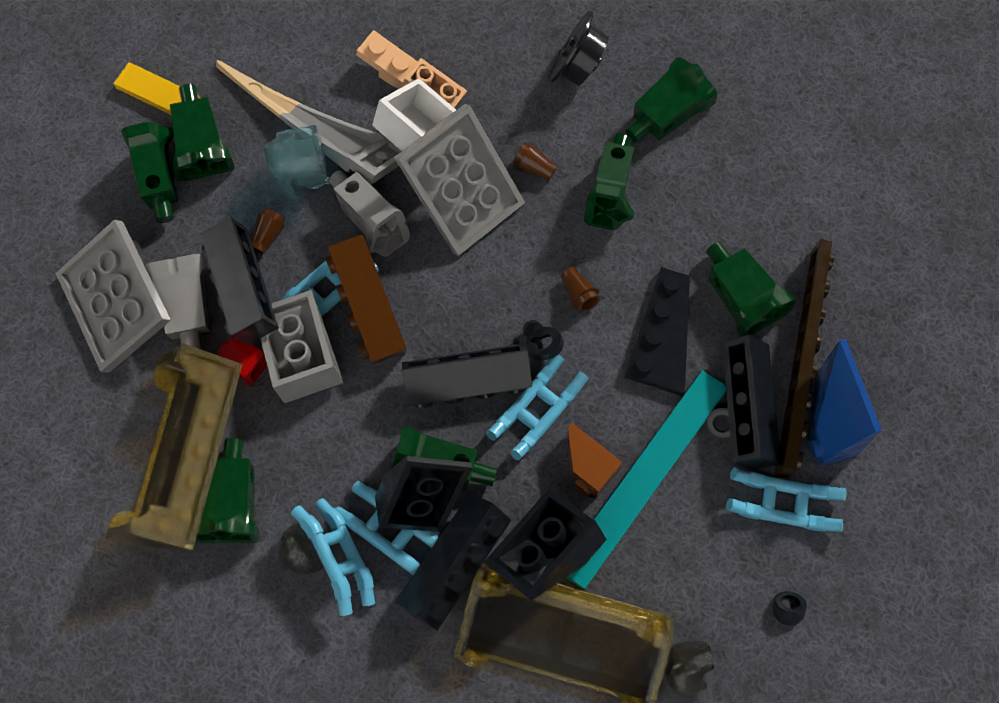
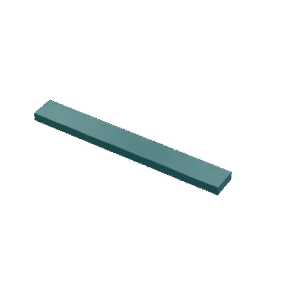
(651, 470)

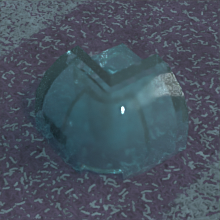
(296, 161)

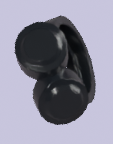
(534, 331)

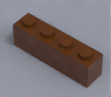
(367, 300)

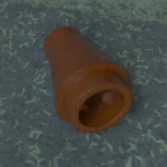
(534, 162)
(266, 229)
(580, 291)

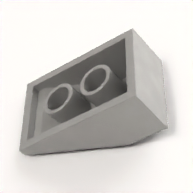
(300, 349)

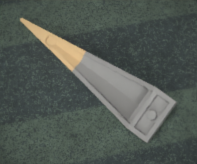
(344, 143)

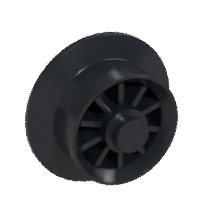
(580, 52)

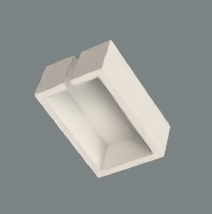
(410, 113)

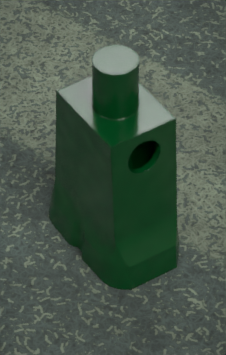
(672, 101)
(197, 138)
(150, 159)
(607, 199)
(747, 290)
(420, 445)
(230, 499)

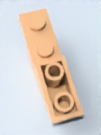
(401, 69)

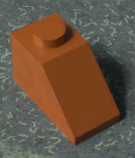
(590, 463)

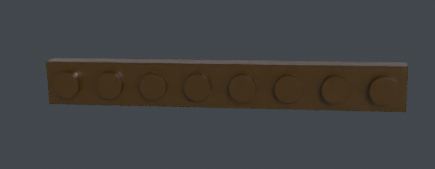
(803, 369)

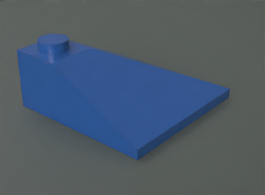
(842, 411)

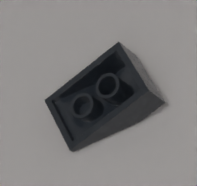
(420, 493)
(546, 546)

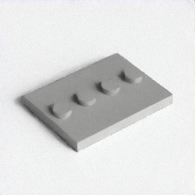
(460, 179)
(112, 296)

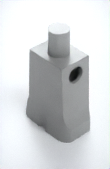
(371, 213)
(183, 293)

